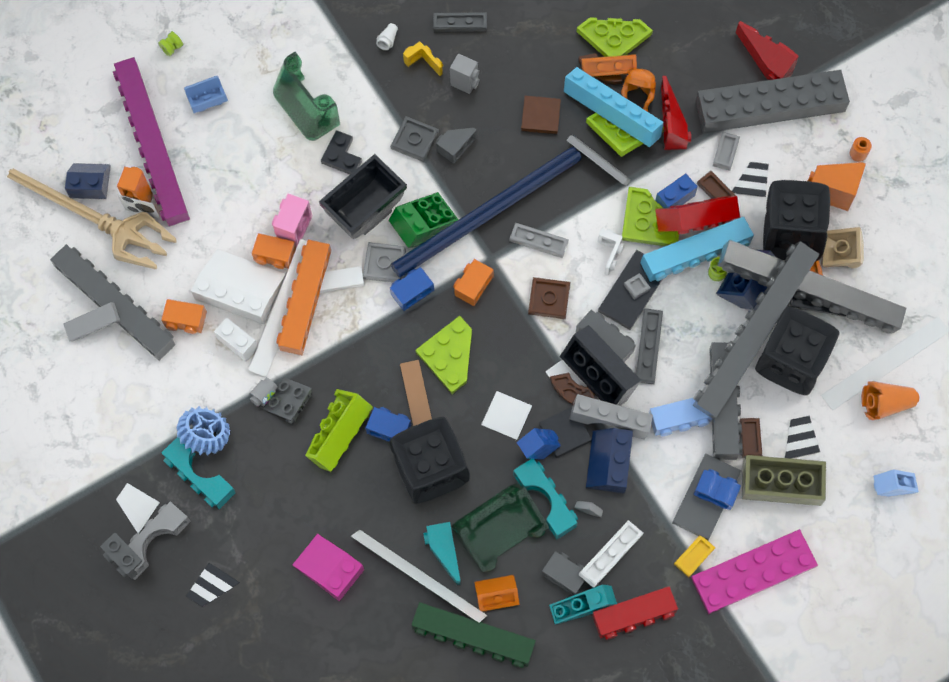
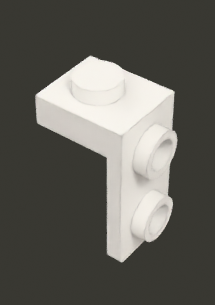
(611, 239)

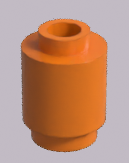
(860, 149)

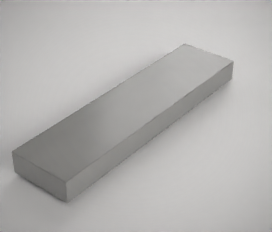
(599, 160)

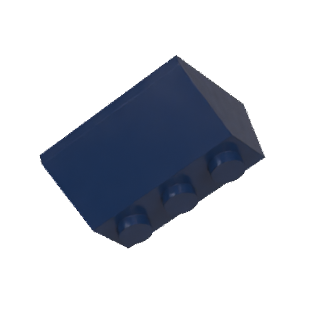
(741, 291)
(609, 460)

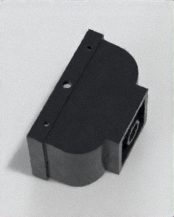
(364, 197)

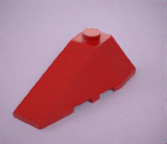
(675, 126)

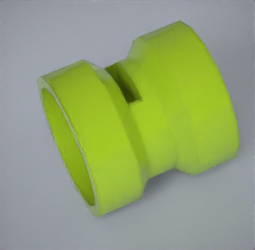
(170, 43)
(715, 275)

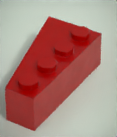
(698, 214)

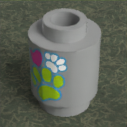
(263, 392)

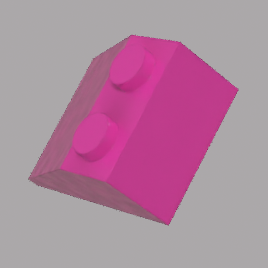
(329, 567)

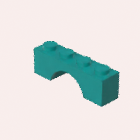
(532, 478)
(214, 489)

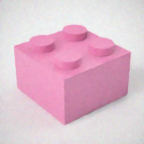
(292, 219)

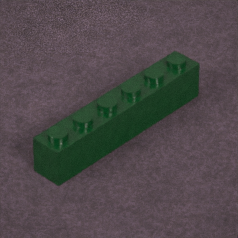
(472, 634)

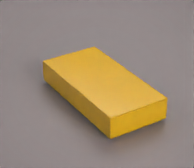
(694, 556)

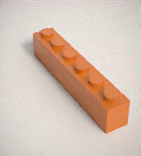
(304, 297)

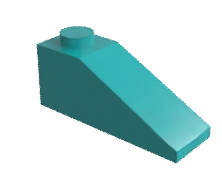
(442, 546)

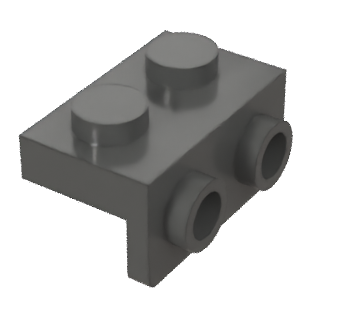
(122, 555)

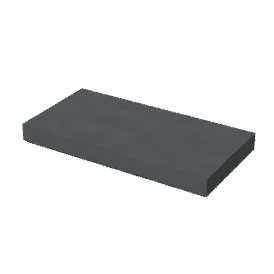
(697, 514)

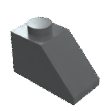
(455, 142)

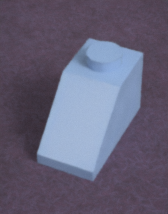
(895, 483)

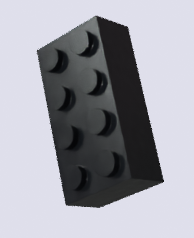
(599, 367)

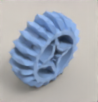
(204, 424)

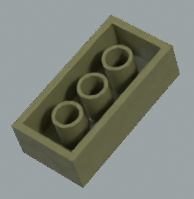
(784, 480)

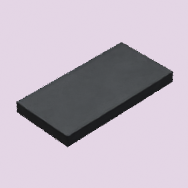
(619, 303)

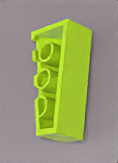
(338, 429)

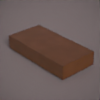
(714, 186)
(751, 437)

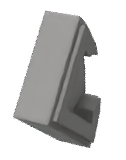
(589, 508)

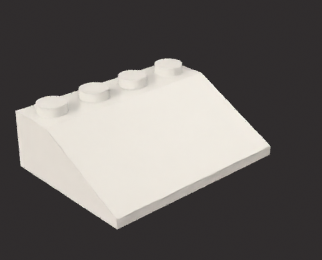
(238, 286)

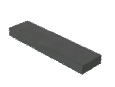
(649, 345)

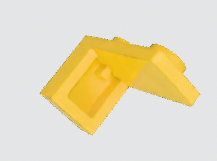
(418, 51)

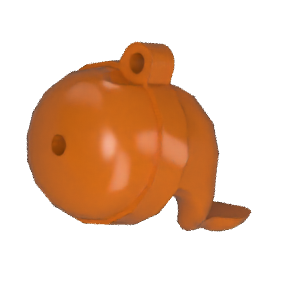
(643, 79)

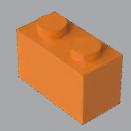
(273, 251)
(473, 282)
(184, 316)

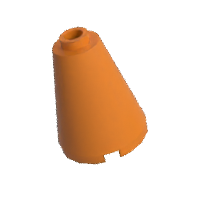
(887, 399)

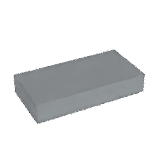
(726, 151)

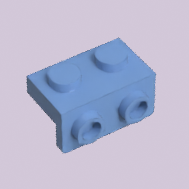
(205, 94)

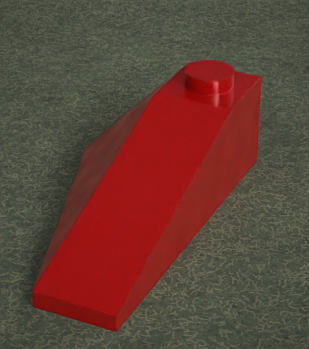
(773, 59)

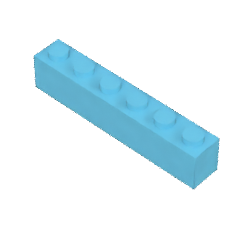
(613, 107)
(695, 249)

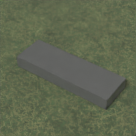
(459, 22)

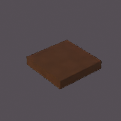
(541, 114)
(549, 298)

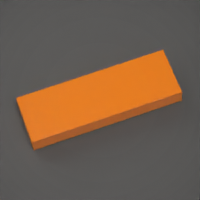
(609, 65)

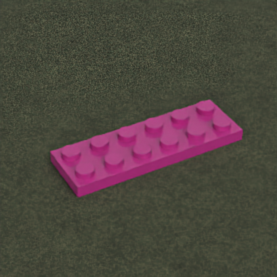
(754, 571)

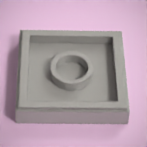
(379, 261)

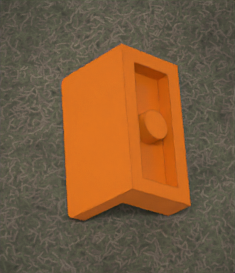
(497, 593)

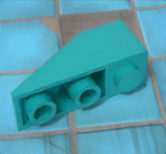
(583, 604)

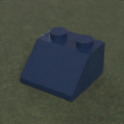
(87, 181)

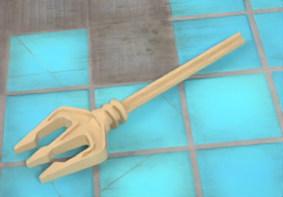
(122, 232)

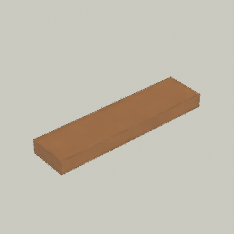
(415, 392)

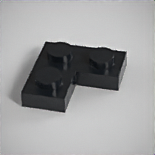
(337, 155)

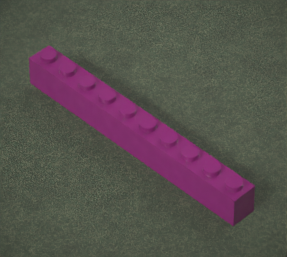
(151, 142)

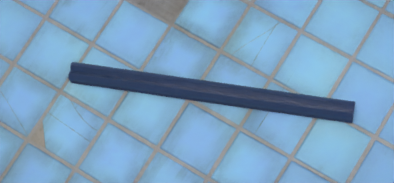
(485, 212)

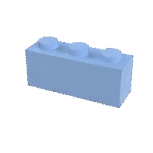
(677, 416)

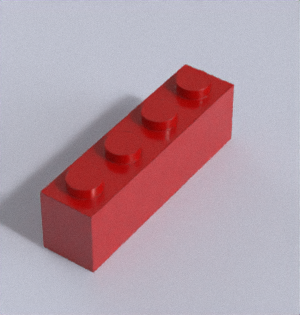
(635, 612)

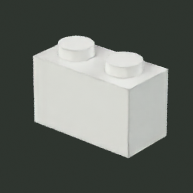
(236, 339)

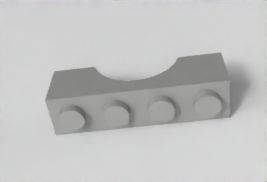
(591, 410)
(168, 521)

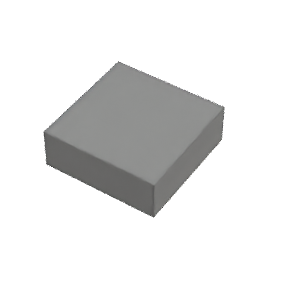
(637, 286)

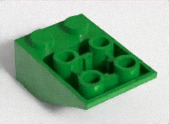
(421, 219)

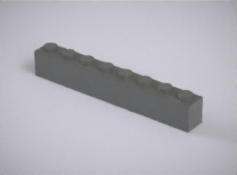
(101, 292)

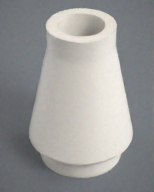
(387, 37)

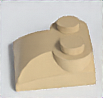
(844, 248)

